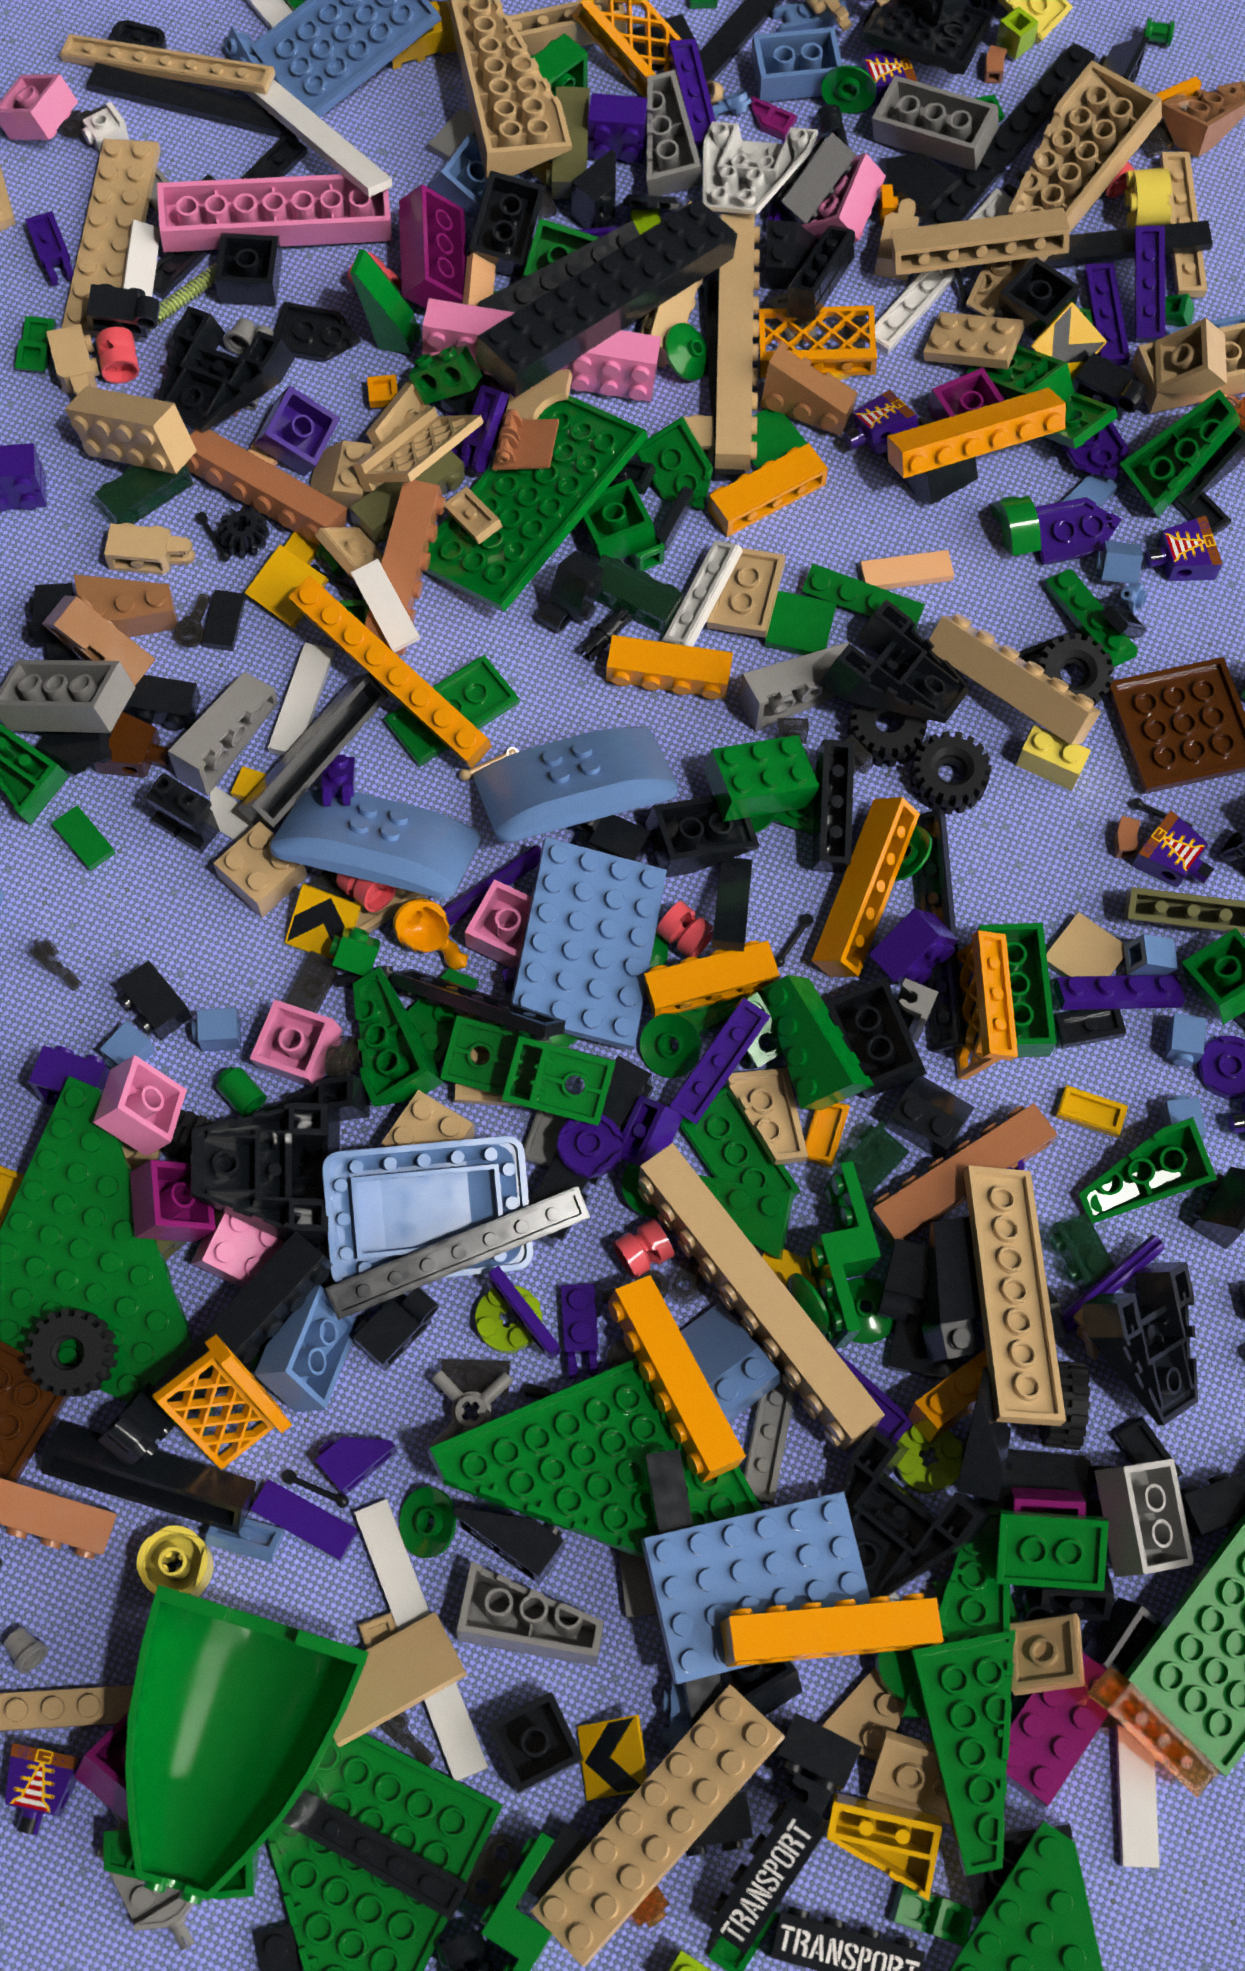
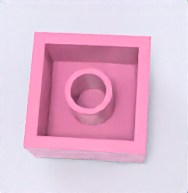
(36, 107)
(499, 924)
(295, 1043)
(140, 1105)
(235, 1250)

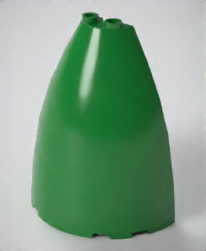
(224, 1736)

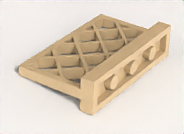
(414, 448)

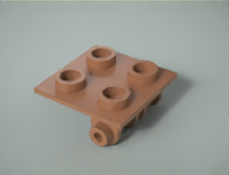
(525, 442)

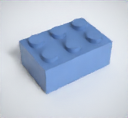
(793, 62)

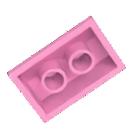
(852, 199)

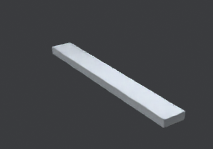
(323, 140)
(927, 287)
(408, 1607)

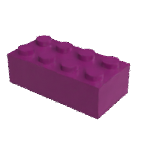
(432, 247)
(1051, 1736)

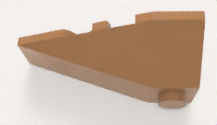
(1204, 119)

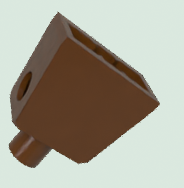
(133, 749)

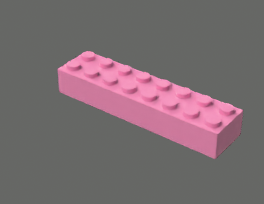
(294, 208)
(616, 367)

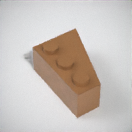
(806, 393)
(130, 605)
(95, 636)

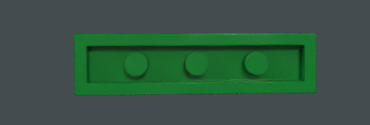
(856, 594)
(1086, 614)

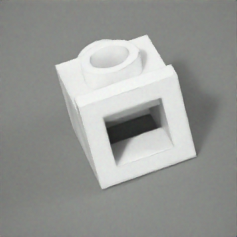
(104, 125)

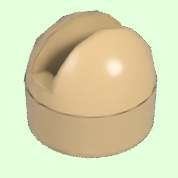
(717, 90)

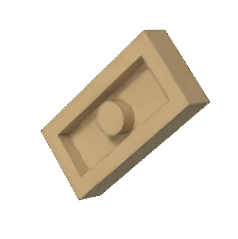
(472, 515)

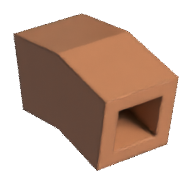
(994, 64)
(1126, 838)

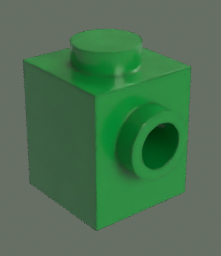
(354, 951)

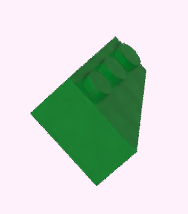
(27, 775)

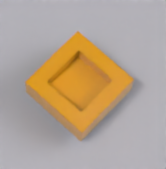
(887, 202)
(381, 390)

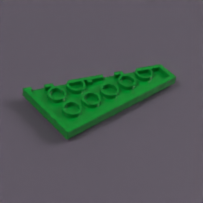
(971, 1599)
(969, 1721)

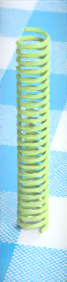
(186, 295)

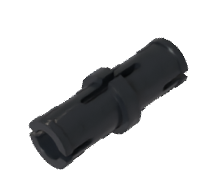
(604, 632)

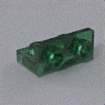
(874, 1157)
(1081, 1250)

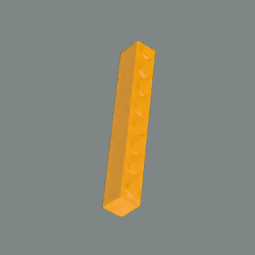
(390, 672)

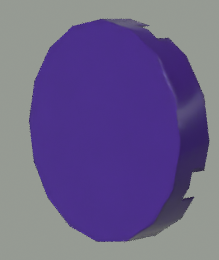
(1223, 1067)
(595, 1153)

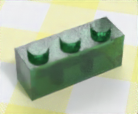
(140, 493)
(641, 595)

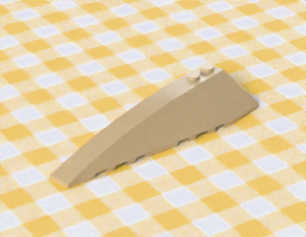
(508, 98)
(1081, 153)

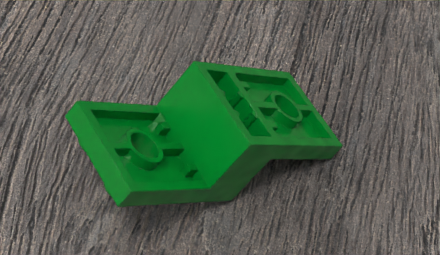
(1036, 371)
(528, 1070)
(843, 1253)
(510, 1926)

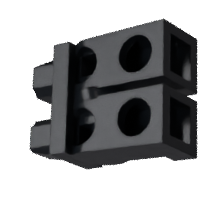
(182, 813)

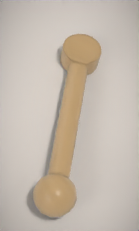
(465, 774)

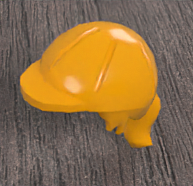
(425, 928)

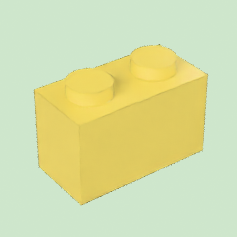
(1053, 758)

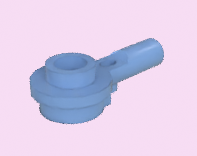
(736, 102)
(1134, 597)

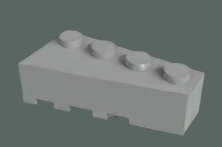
(671, 148)
(787, 687)
(222, 733)
(525, 1621)

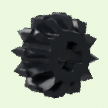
(243, 531)

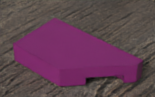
(772, 119)

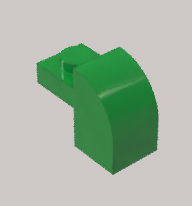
(1018, 524)

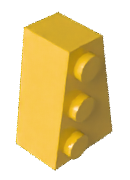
(437, 39)
(889, 1838)

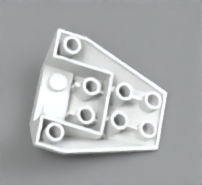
(749, 173)

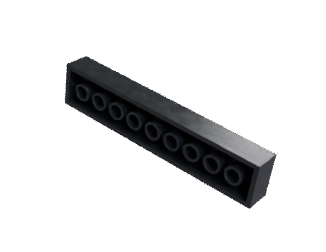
(605, 298)

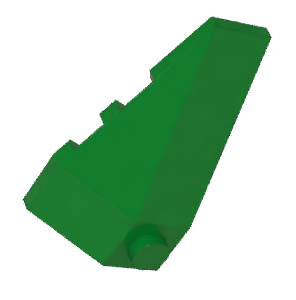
(1156, 1169)

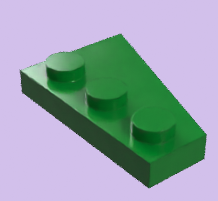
(437, 1021)
(757, 1211)

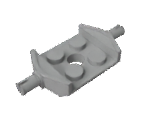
(151, 1908)

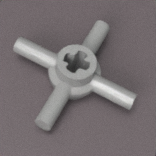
(462, 1399)

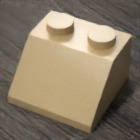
(1191, 360)
(336, 475)

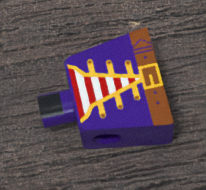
(883, 67)
(878, 420)
(1187, 552)
(1174, 853)
(39, 1784)

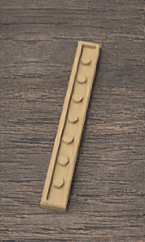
(169, 64)

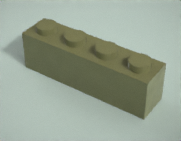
(571, 164)
(377, 509)
(1184, 910)

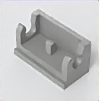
(917, 1003)

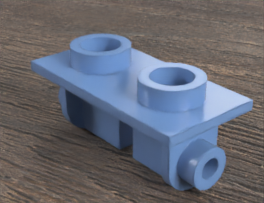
(239, 47)

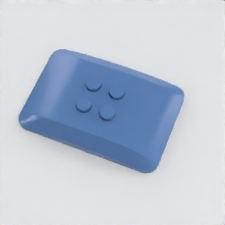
(574, 782)
(378, 842)
(417, 1194)

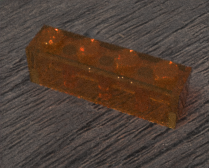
(1153, 1731)

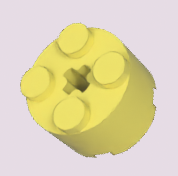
(1148, 197)
(166, 1547)

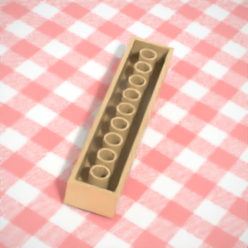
(758, 1298)

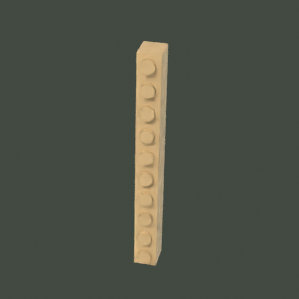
(737, 349)

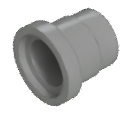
(240, 336)
(25, 1650)

